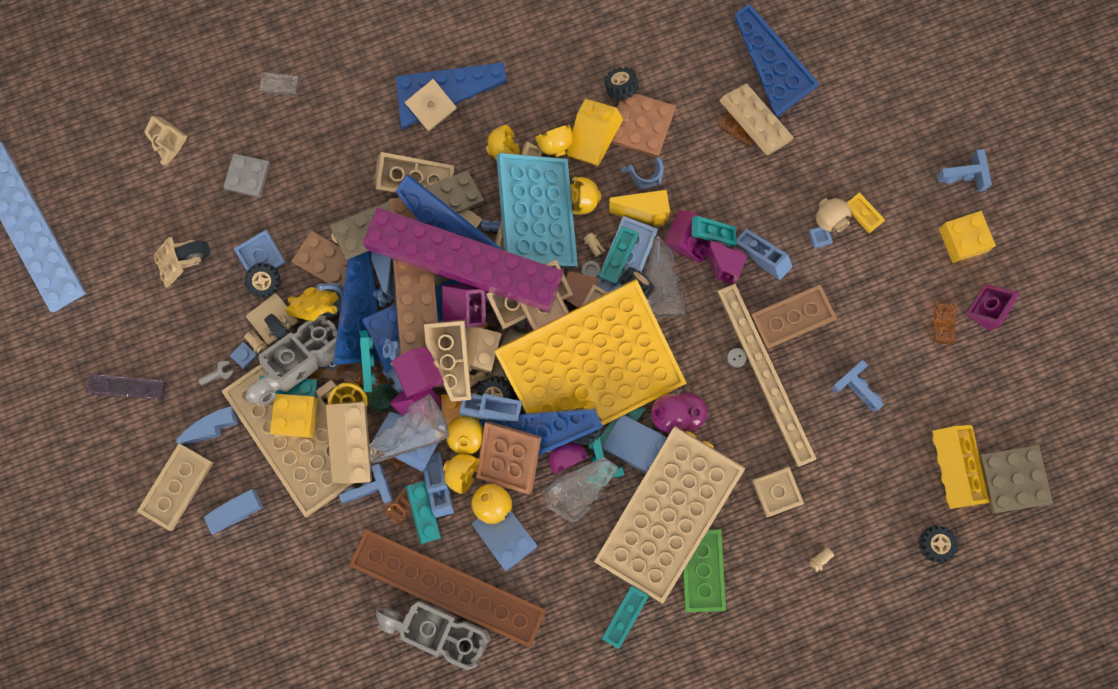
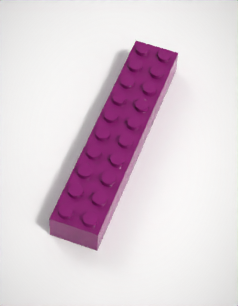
(463, 259)

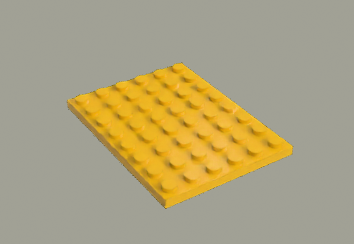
(594, 357)

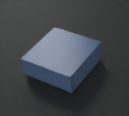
(819, 237)

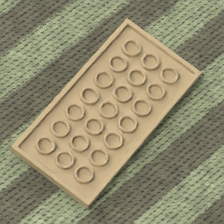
(298, 461)
(669, 514)

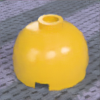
(501, 141)
(555, 141)
(584, 195)
(346, 393)
(465, 435)
(460, 472)
(491, 503)

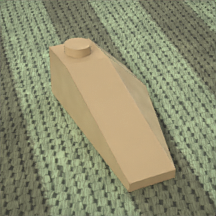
(393, 168)
(450, 351)

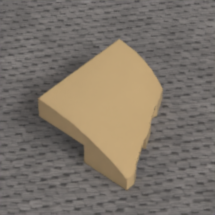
(165, 138)

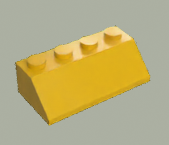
(960, 466)

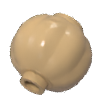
(833, 214)

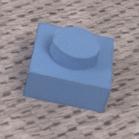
(244, 355)

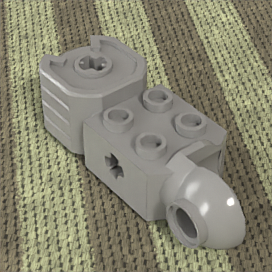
(294, 359)
(437, 633)

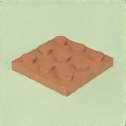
(643, 124)
(508, 457)

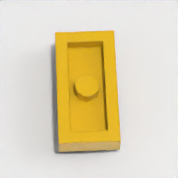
(865, 213)

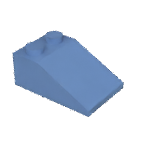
(634, 443)
(416, 459)
(506, 540)

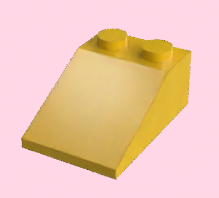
(593, 131)
(647, 208)

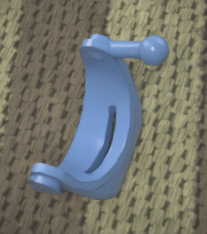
(653, 181)
(334, 287)

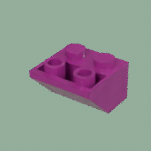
(681, 238)
(725, 262)
(464, 303)

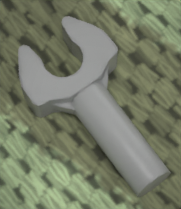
(218, 373)

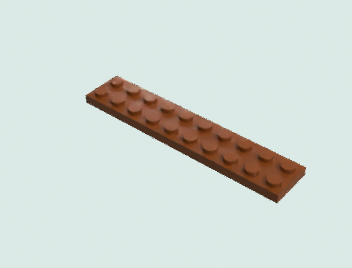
(448, 588)

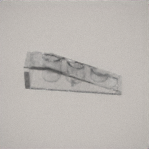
(666, 298)
(417, 429)
(575, 492)

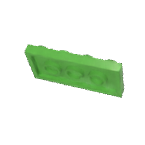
(705, 576)

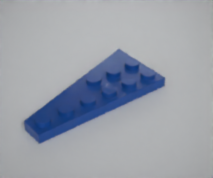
(778, 69)
(456, 84)
(435, 212)
(357, 303)
(384, 325)
(555, 426)

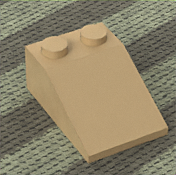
(481, 348)

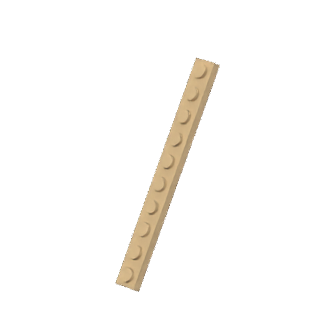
(766, 375)

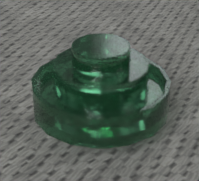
(381, 397)

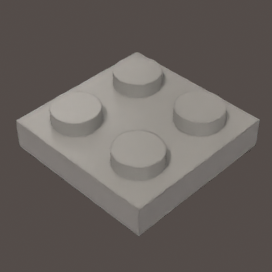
(246, 175)

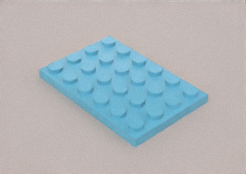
(537, 208)

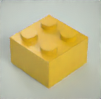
(967, 237)
(294, 416)

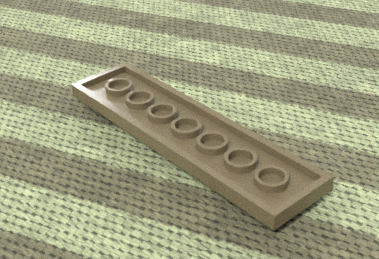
(457, 192)

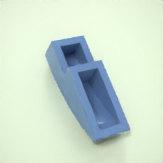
(491, 408)
(209, 426)
(437, 488)
(233, 511)

